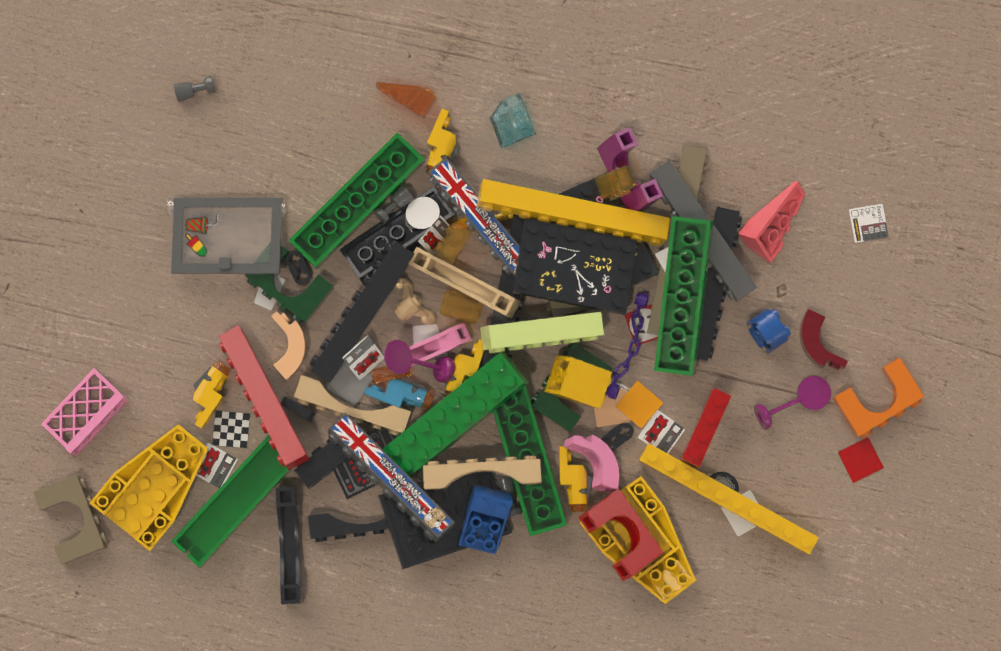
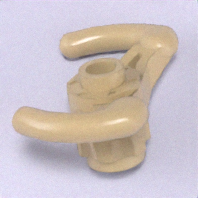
(411, 304)

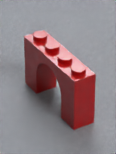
(706, 427)
(643, 546)

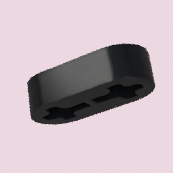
(303, 267)
(297, 408)
(615, 432)

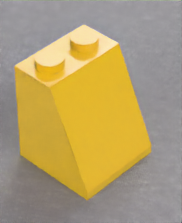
(578, 381)

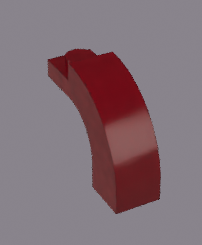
(811, 344)

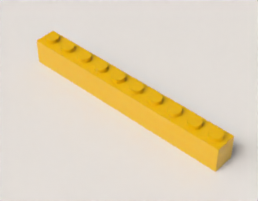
(572, 212)
(728, 499)

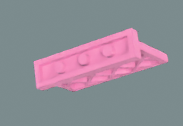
(93, 425)

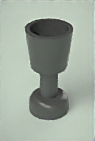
(186, 90)
(398, 200)
(507, 485)

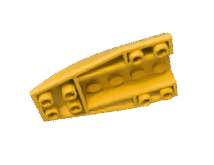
(152, 486)
(667, 573)

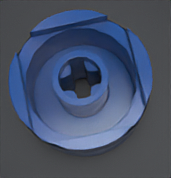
(768, 330)

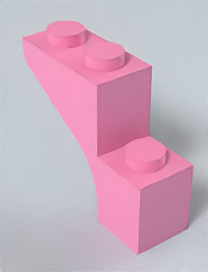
(440, 343)

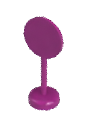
(399, 360)
(812, 393)

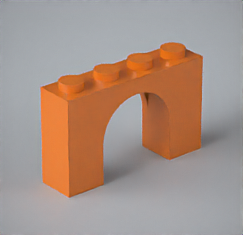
(905, 394)

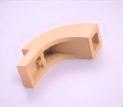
(296, 351)

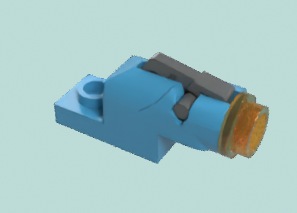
(400, 391)

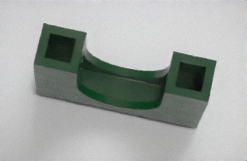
(301, 306)
(551, 406)

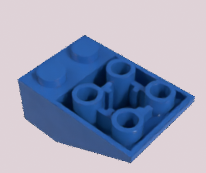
(485, 519)

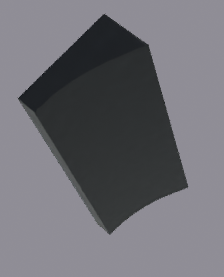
(369, 246)

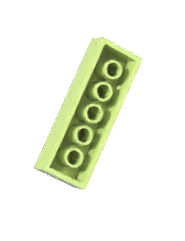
(540, 331)

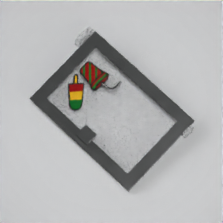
(226, 235)

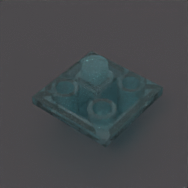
(511, 121)

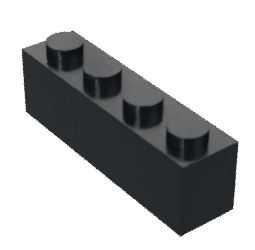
(321, 464)

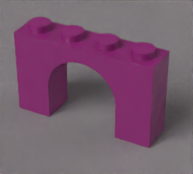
(615, 155)

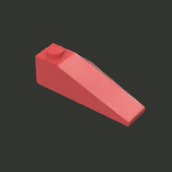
(767, 228)

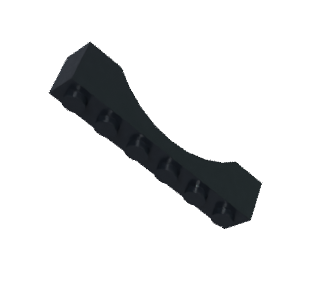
(326, 525)
(289, 545)

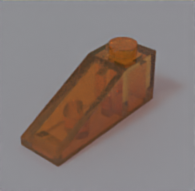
(412, 97)

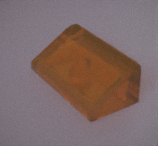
(384, 374)

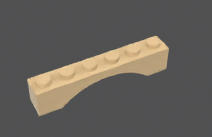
(464, 282)
(313, 392)
(441, 476)

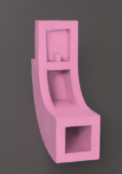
(601, 458)

